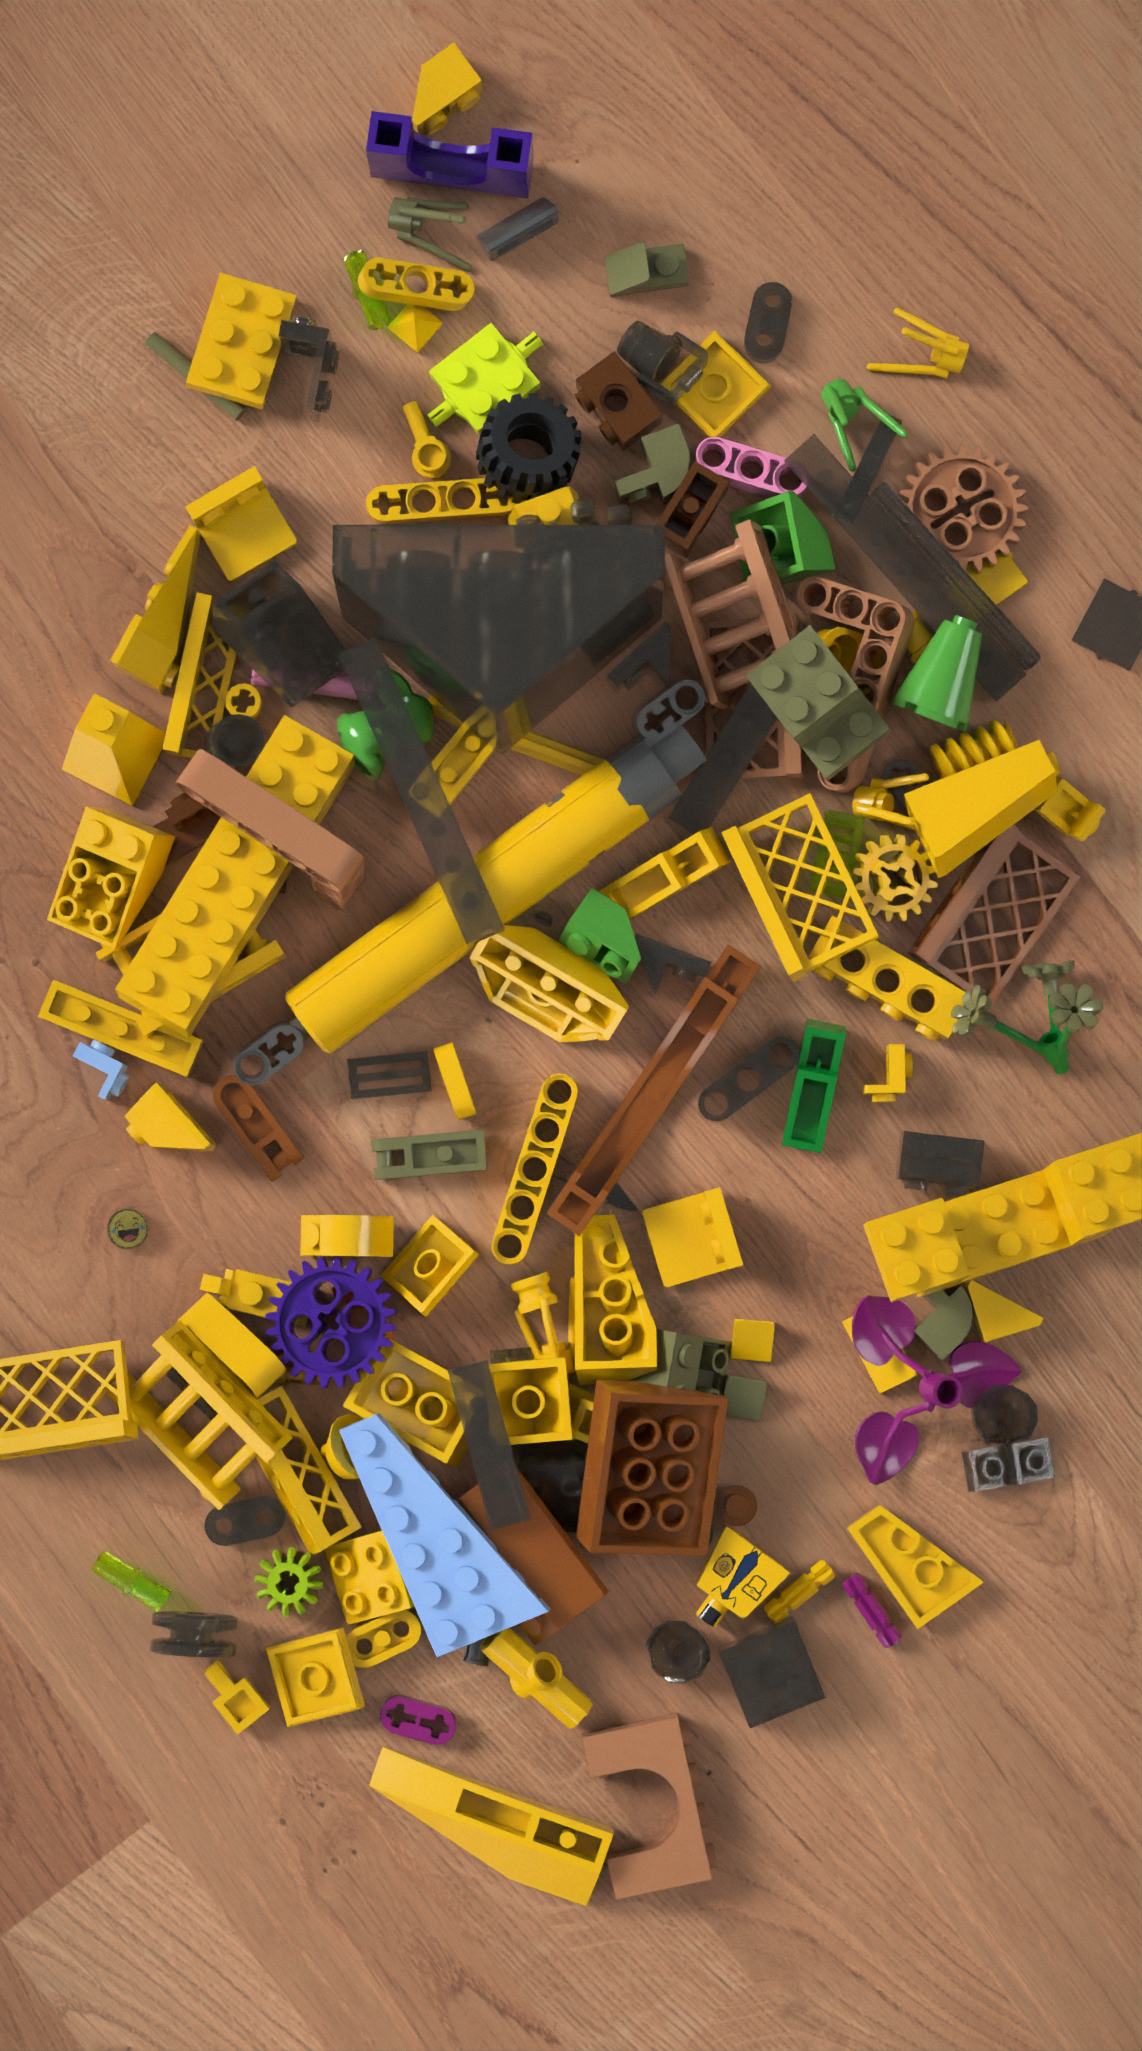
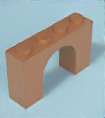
(681, 1854)

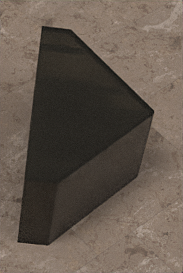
(500, 614)

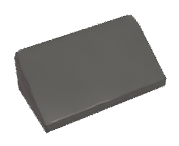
(518, 228)

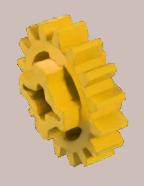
(903, 864)

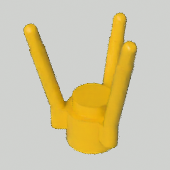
(947, 350)
(878, 804)
(553, 1348)

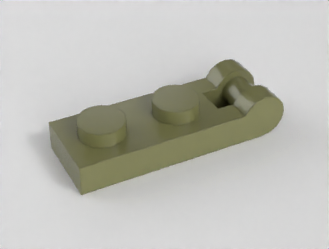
(431, 1154)

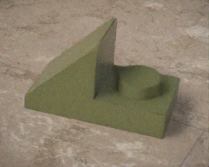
(646, 269)

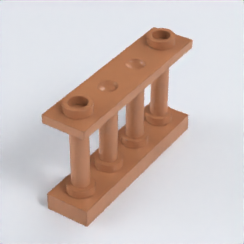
(761, 584)

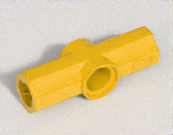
(537, 1676)

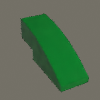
(814, 1085)

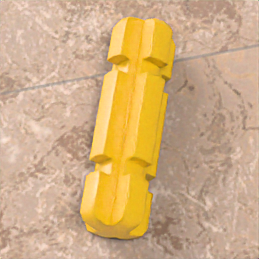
(799, 1591)

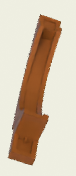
(653, 1090)

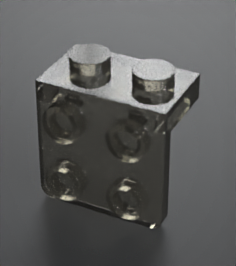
(307, 340)

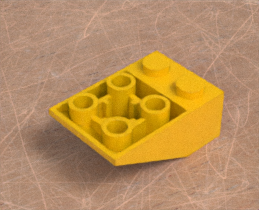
(109, 875)

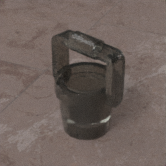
(655, 354)

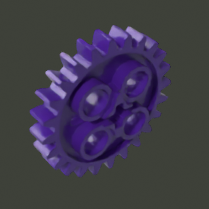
(360, 1344)

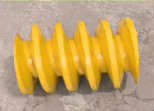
(970, 750)

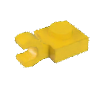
(238, 1701)

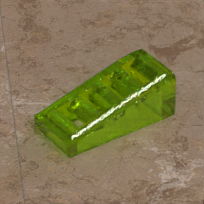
(844, 820)

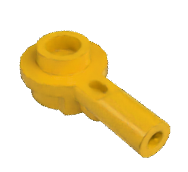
(431, 456)

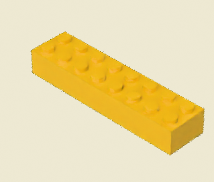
(230, 886)

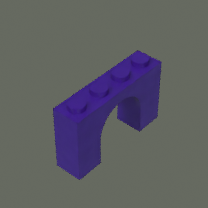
(404, 155)

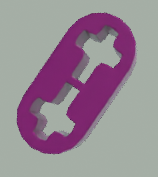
(415, 1729)

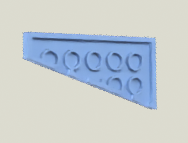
(444, 1557)

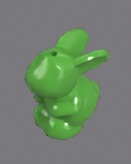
(359, 739)

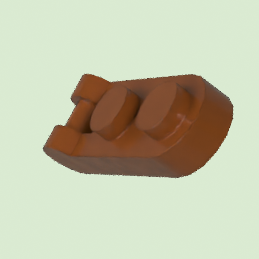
(255, 1125)

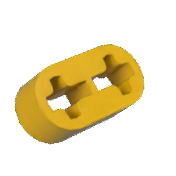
(454, 1081)

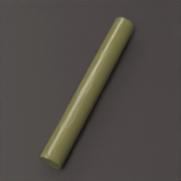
(182, 365)

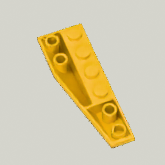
(501, 1828)

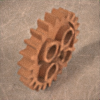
(943, 479)

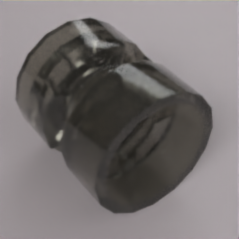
(235, 740)

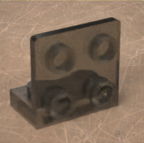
(556, 1476)

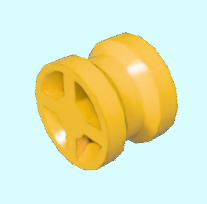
(532, 1291)

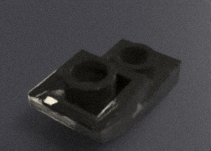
(1008, 1465)

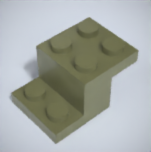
(818, 703)

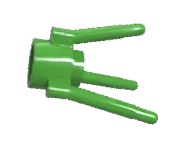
(844, 405)

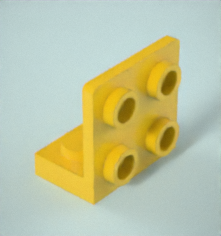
(241, 524)
(692, 1237)
(367, 1578)

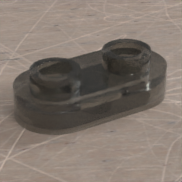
(768, 321)
(244, 1520)

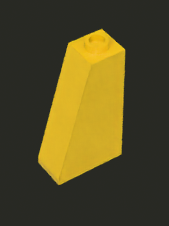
(980, 803)

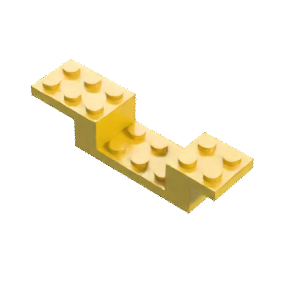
(1009, 1222)

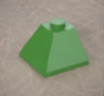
(793, 534)

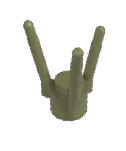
(410, 215)

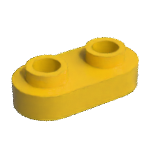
(383, 1638)

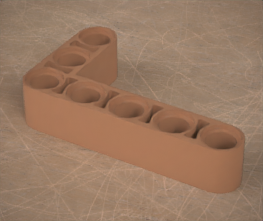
(874, 638)
(330, 862)

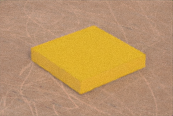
(724, 390)
(315, 1677)

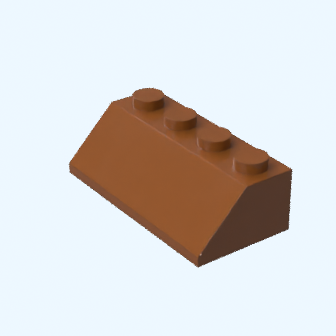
(544, 1558)

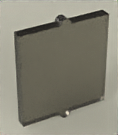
(1112, 625)

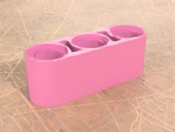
(738, 454)

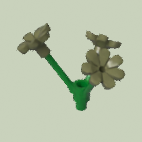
(1069, 1008)

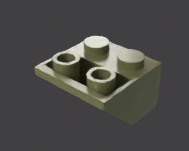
(689, 1362)

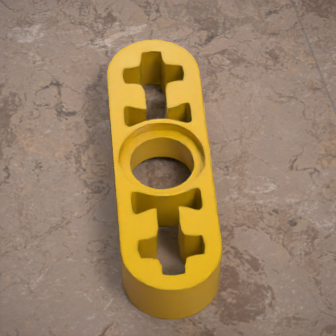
(442, 300)

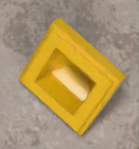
(415, 326)

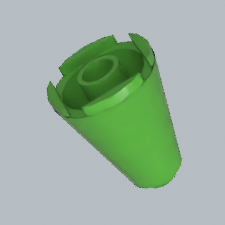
(944, 675)

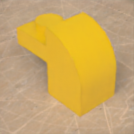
(347, 1235)

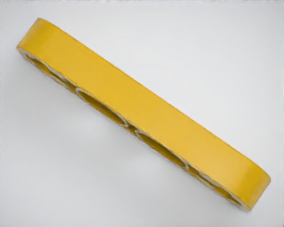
(444, 507)

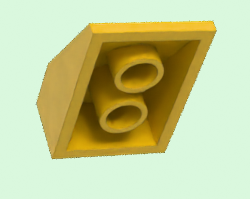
(414, 1400)

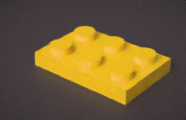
(240, 341)

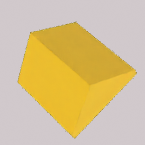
(430, 1265)
(534, 1399)

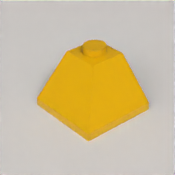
(113, 750)
(165, 1123)

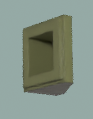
(745, 1397)

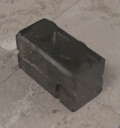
(939, 1161)

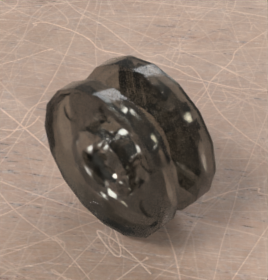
(194, 1634)

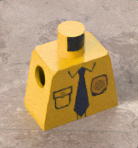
(736, 1577)

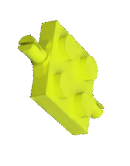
(482, 375)

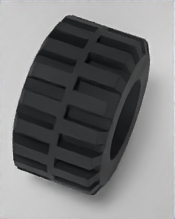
(535, 421)

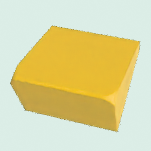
(752, 1340)

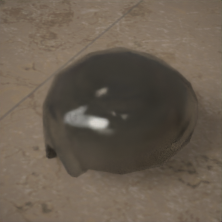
(1004, 1414)
(678, 1651)

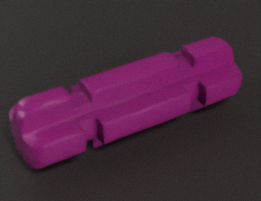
(872, 1610)

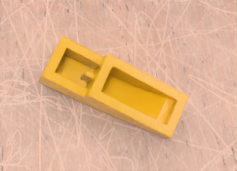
(668, 873)

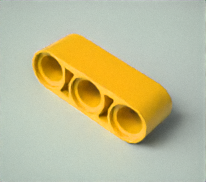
(233, 1345)

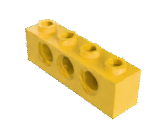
(910, 979)

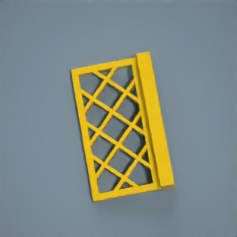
(768, 901)
(65, 1434)

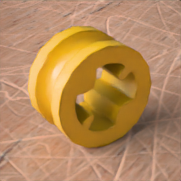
(236, 693)

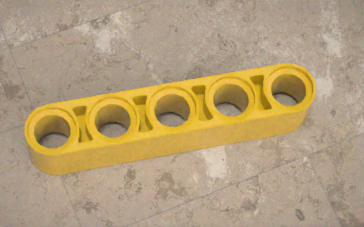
(534, 1148)

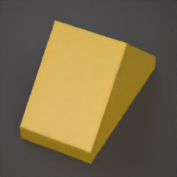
(997, 1315)

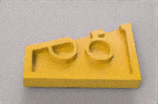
(911, 1566)

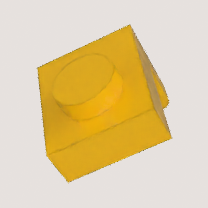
(1071, 811)
(897, 1068)

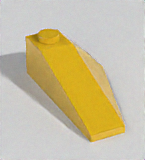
(155, 642)
(611, 1314)

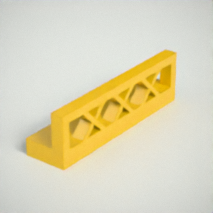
(189, 677)
(290, 1489)

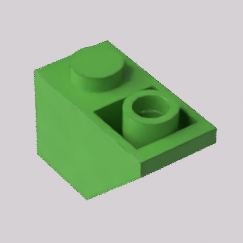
(603, 936)

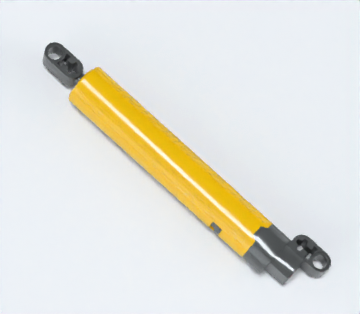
(518, 873)

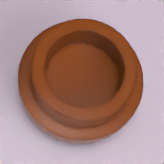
(736, 1505)

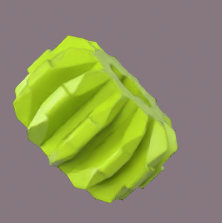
(301, 1587)

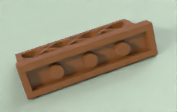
(966, 893)

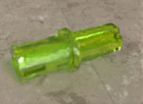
(373, 309)
(130, 1581)

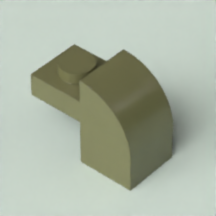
(668, 465)
(947, 1323)

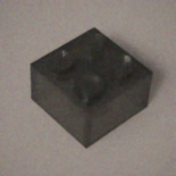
(771, 1672)

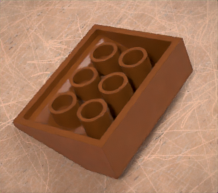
(651, 1469)

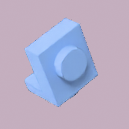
(100, 1056)

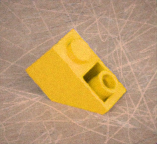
(444, 86)

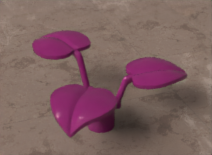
(878, 1333)

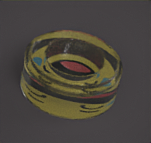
(127, 1228)

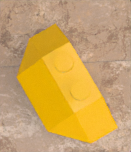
(548, 985)

